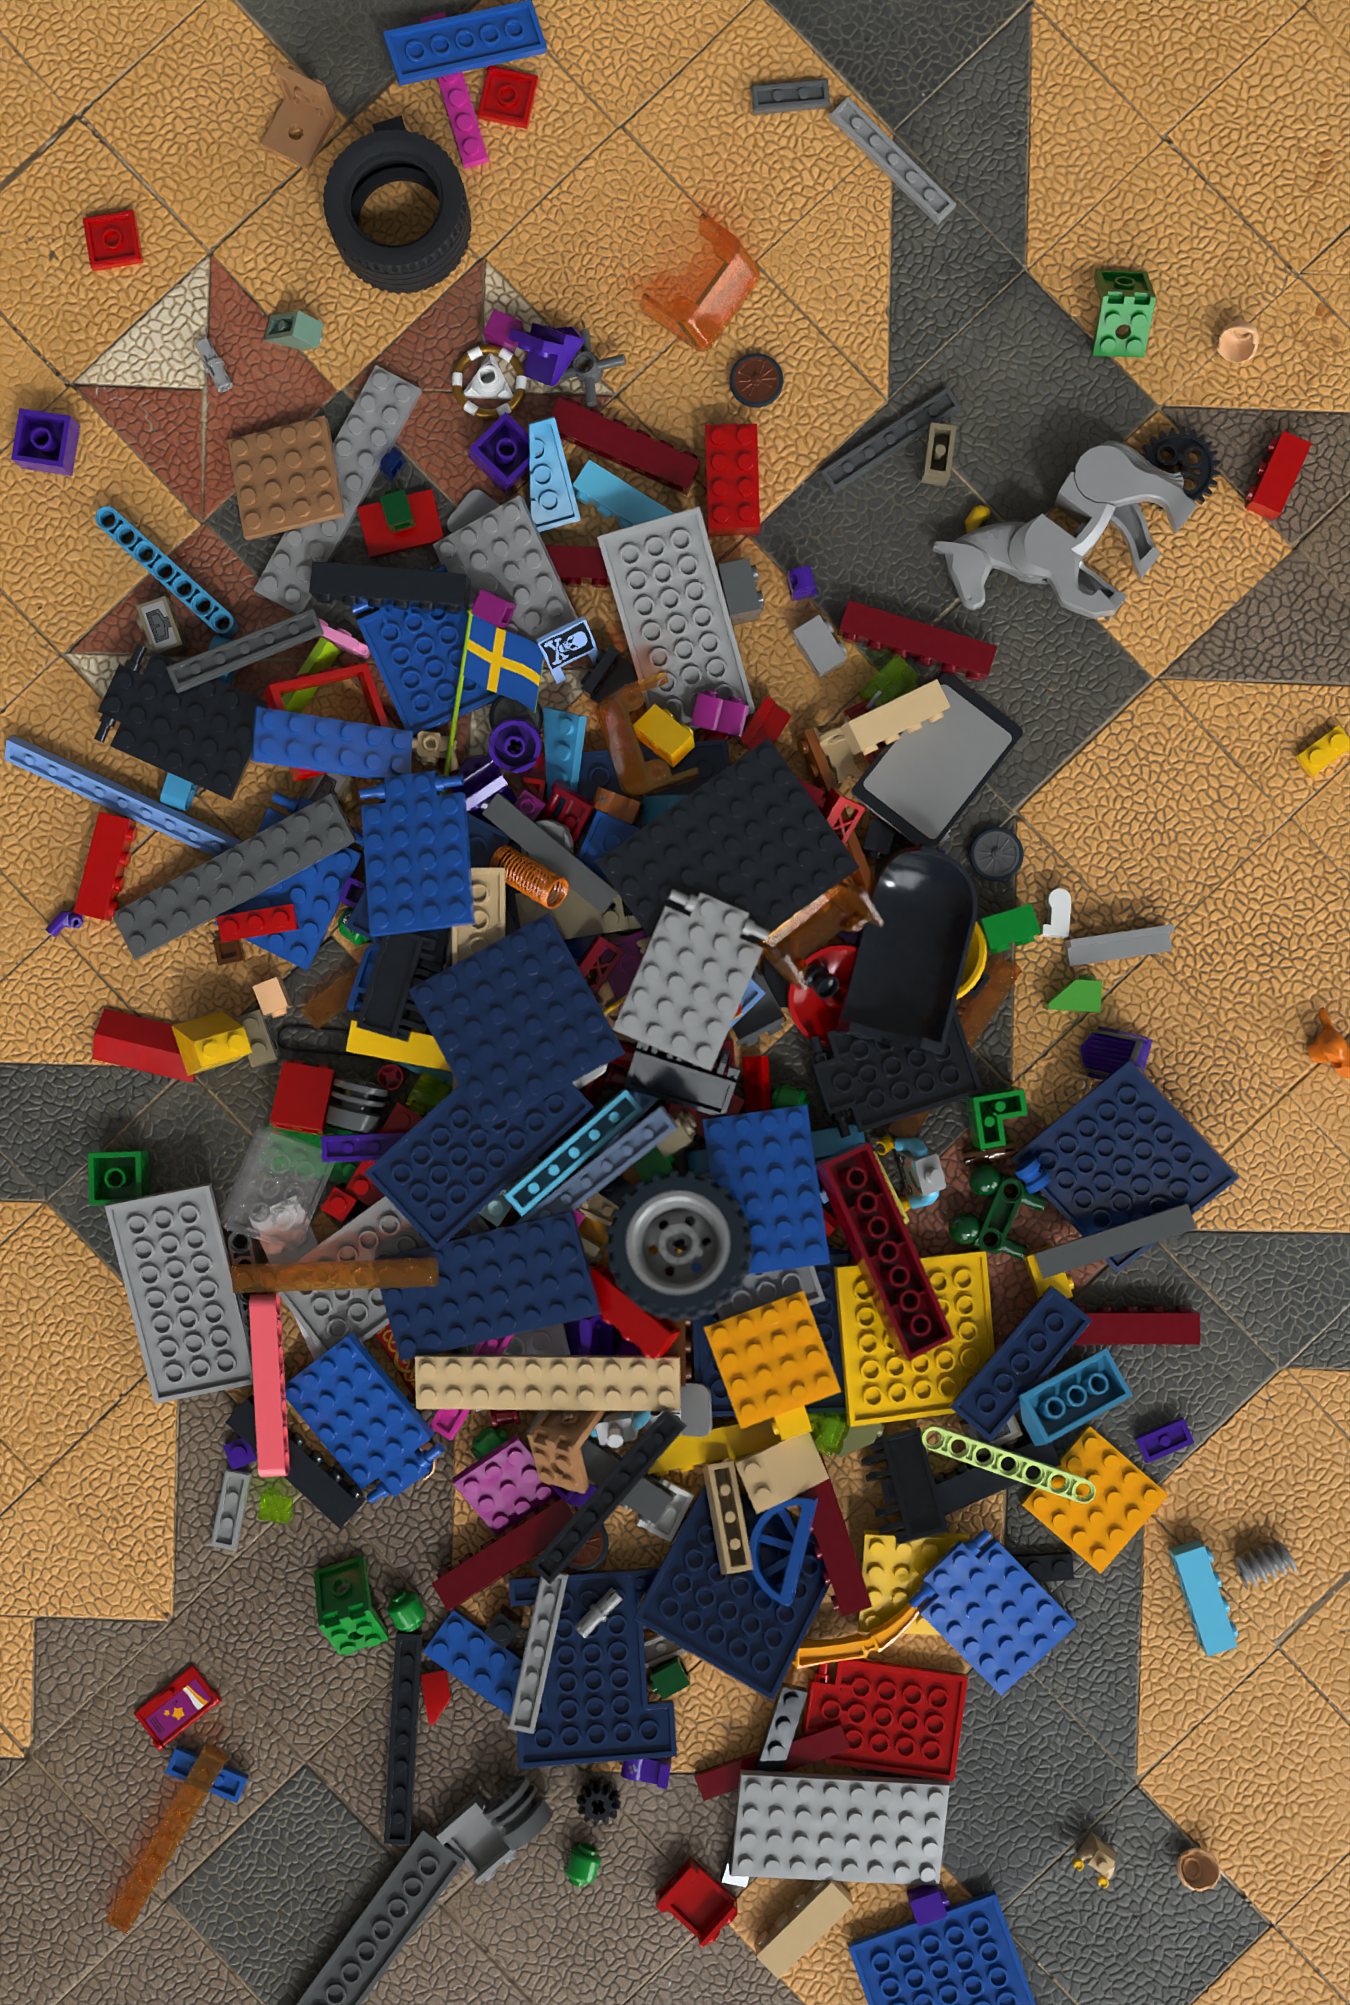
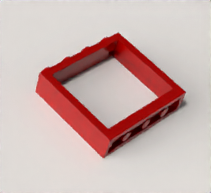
(326, 676)

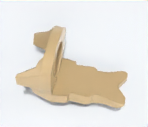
(838, 752)

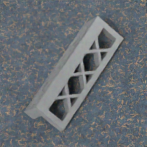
(1118, 945)

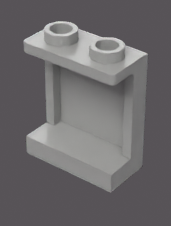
(476, 1839)

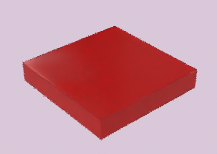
(508, 97)
(113, 240)

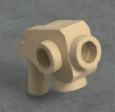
(432, 746)

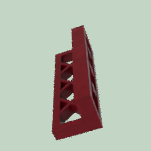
(592, 955)

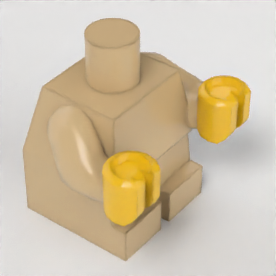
(1099, 1856)

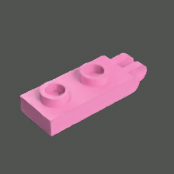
(343, 640)

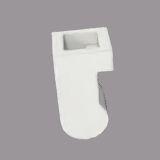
(1058, 916)

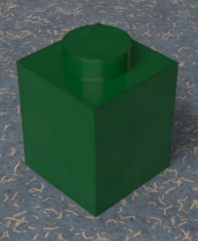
(397, 510)
(669, 1677)

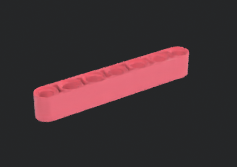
(269, 1385)

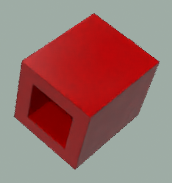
(340, 1203)

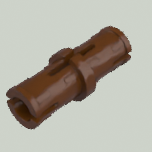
(978, 1155)

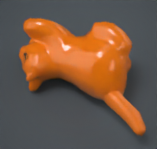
(1331, 1047)

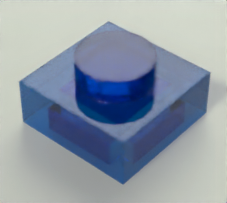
(392, 464)

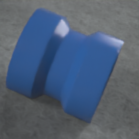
(1032, 1176)

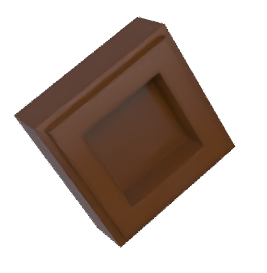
(228, 951)

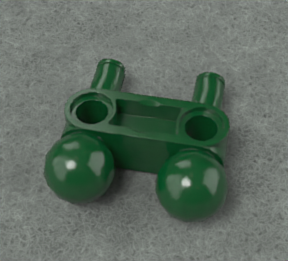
(996, 1214)

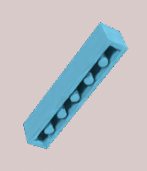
(572, 1151)

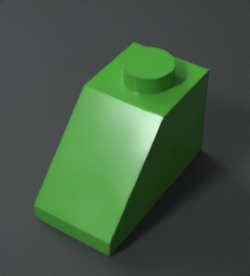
(1078, 995)

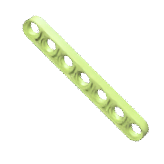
(1018, 1472)

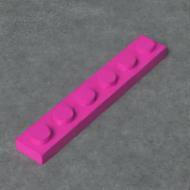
(461, 114)

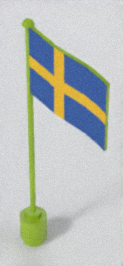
(499, 664)

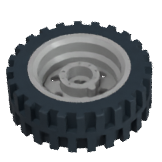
(637, 1228)

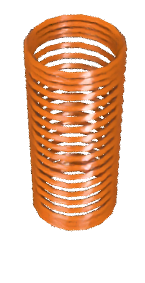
(545, 887)

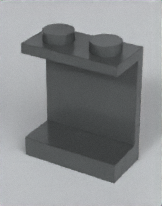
(762, 1017)

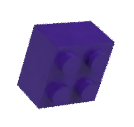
(45, 442)
(502, 452)

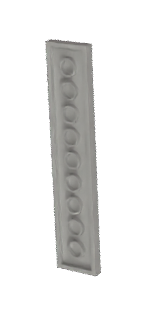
(358, 450)

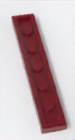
(803, 1751)

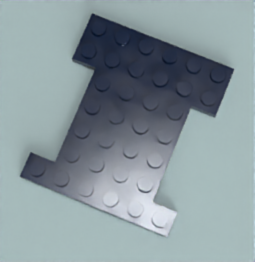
(597, 1684)

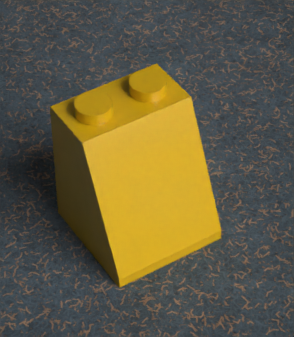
(210, 1042)

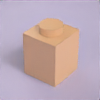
(273, 997)

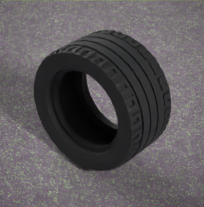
(385, 159)

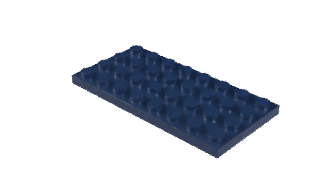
(454, 1168)
(494, 1286)

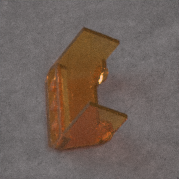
(704, 321)
(634, 774)
(804, 933)

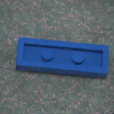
(228, 1784)

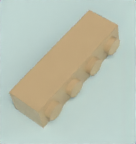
(894, 717)
(727, 1518)
(802, 1925)

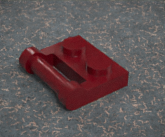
(574, 812)

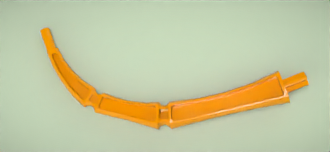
(856, 1646)

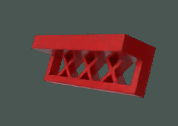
(832, 812)

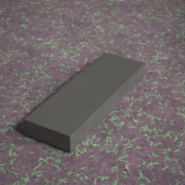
(790, 96)

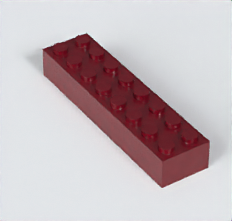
(884, 1251)

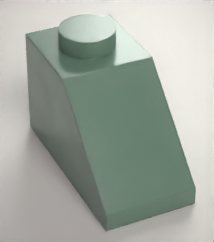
(294, 330)

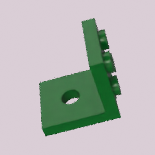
(1127, 300)
(347, 1616)

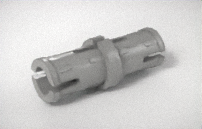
(214, 365)
(598, 1612)

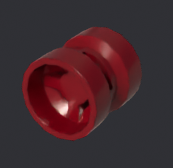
(389, 1080)

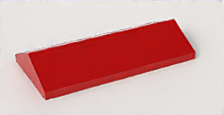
(139, 1045)

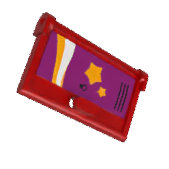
(170, 1713)

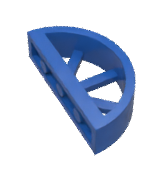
(793, 1561)

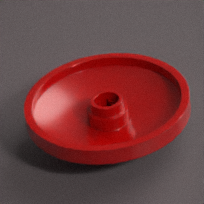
(817, 1015)

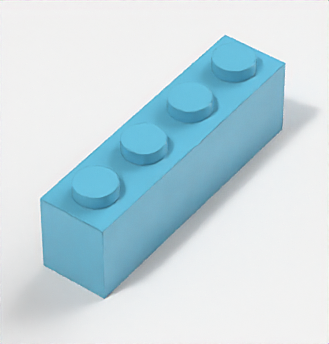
(615, 497)
(1203, 1597)

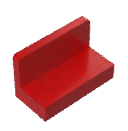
(765, 724)

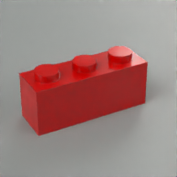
(1277, 475)

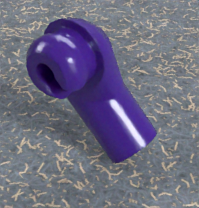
(62, 920)

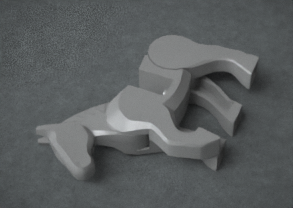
(1099, 492)

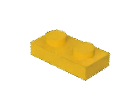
(1324, 751)

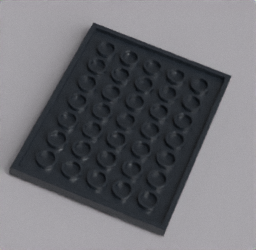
(737, 838)

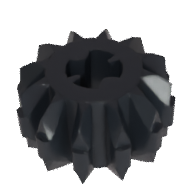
(600, 1811)

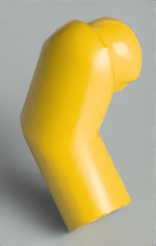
(976, 517)

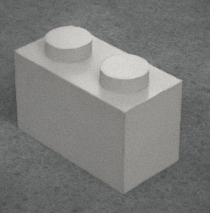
(819, 646)

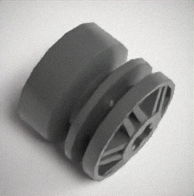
(356, 1105)
(518, 1812)

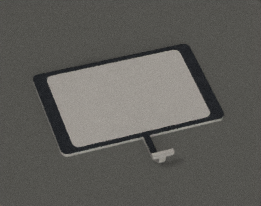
(937, 770)

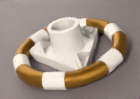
(488, 381)

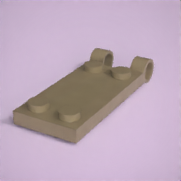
(575, 915)

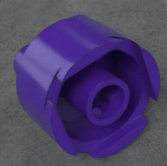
(508, 757)

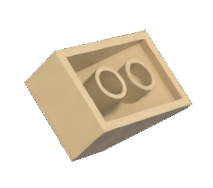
(781, 1471)

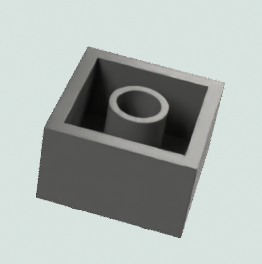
(739, 590)

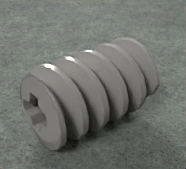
(1264, 1563)

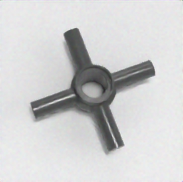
(595, 372)

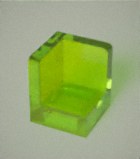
(275, 1507)

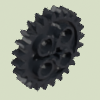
(1179, 446)

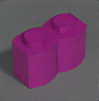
(719, 714)

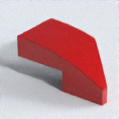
(536, 778)
(436, 1694)

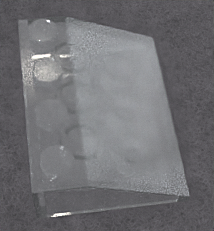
(276, 1189)

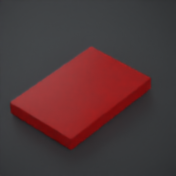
(383, 542)

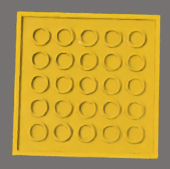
(892, 1389)

